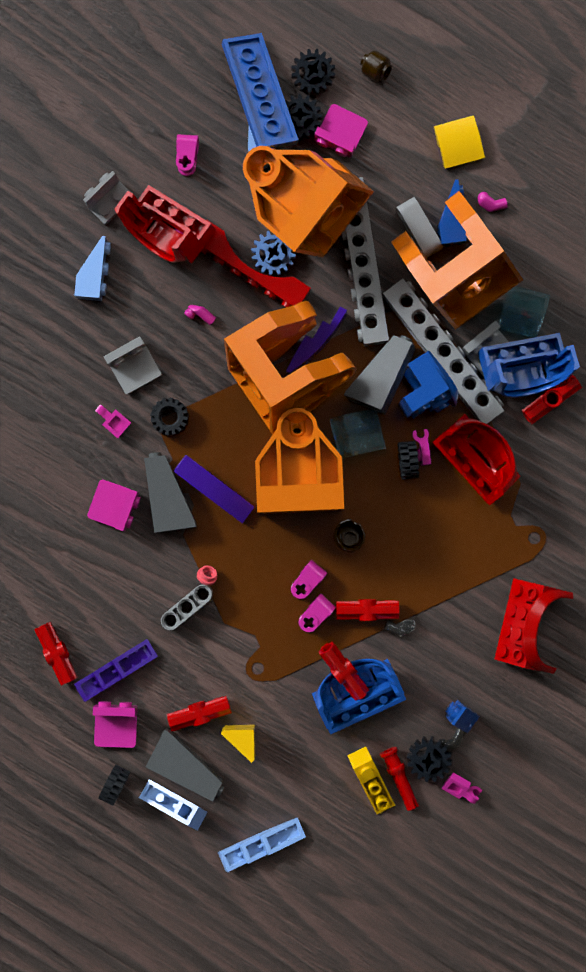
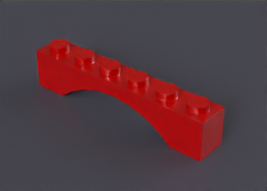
(286, 289)

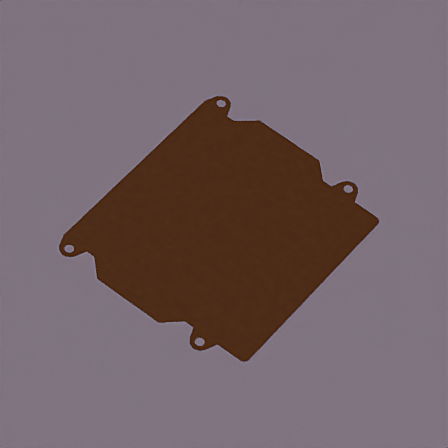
(421, 533)

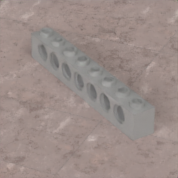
(406, 315)
(367, 335)

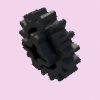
(305, 67)
(307, 116)
(420, 759)

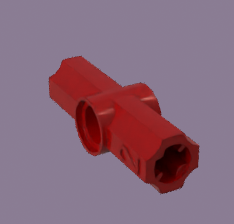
(541, 407)
(367, 609)
(56, 653)
(343, 671)
(199, 713)

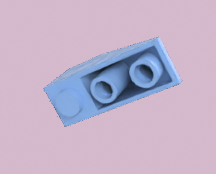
(90, 277)

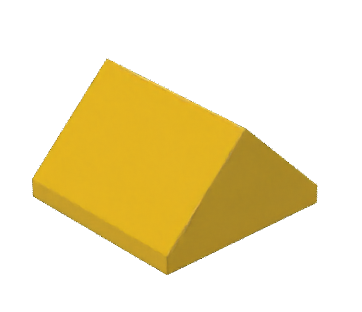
(242, 738)

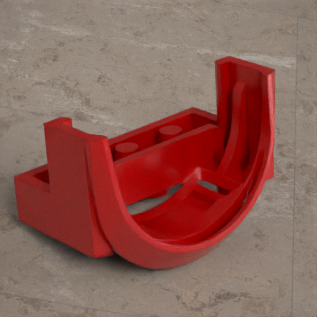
(161, 238)
(485, 480)
(521, 622)

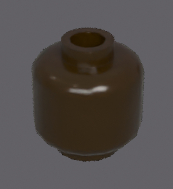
(376, 66)

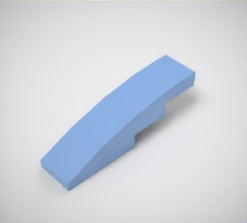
(261, 844)

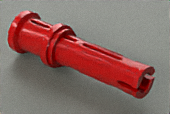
(396, 769)

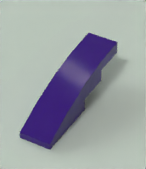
(311, 347)
(213, 488)
(115, 670)

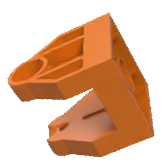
(303, 197)
(468, 280)
(266, 340)
(299, 469)

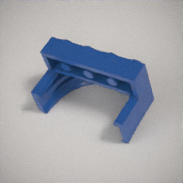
(528, 378)
(431, 387)
(343, 713)

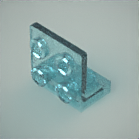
(357, 433)

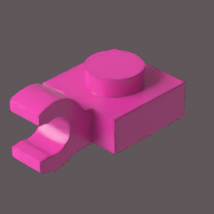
(115, 422)
(423, 451)
(461, 787)

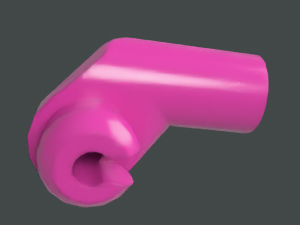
(490, 204)
(200, 311)

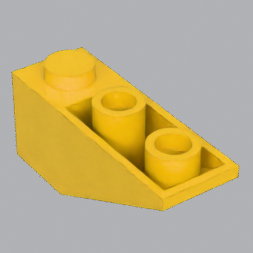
(371, 780)

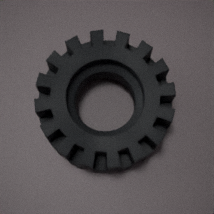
(178, 426)
(408, 460)
(114, 785)

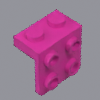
(340, 131)
(114, 505)
(115, 724)

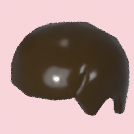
(349, 535)

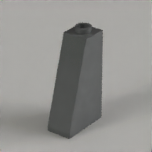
(382, 376)
(167, 500)
(183, 766)

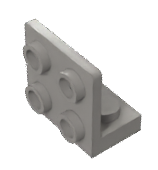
(105, 197)
(487, 337)
(133, 365)

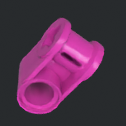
(187, 150)
(310, 577)
(318, 610)

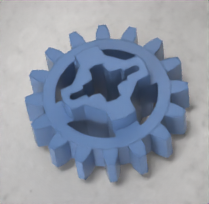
(265, 248)

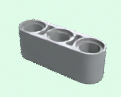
(419, 227)
(181, 615)

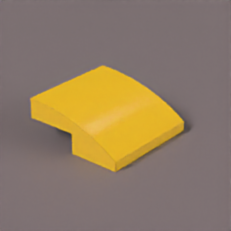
(459, 141)

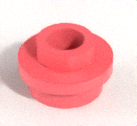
(207, 575)

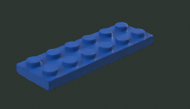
(259, 91)

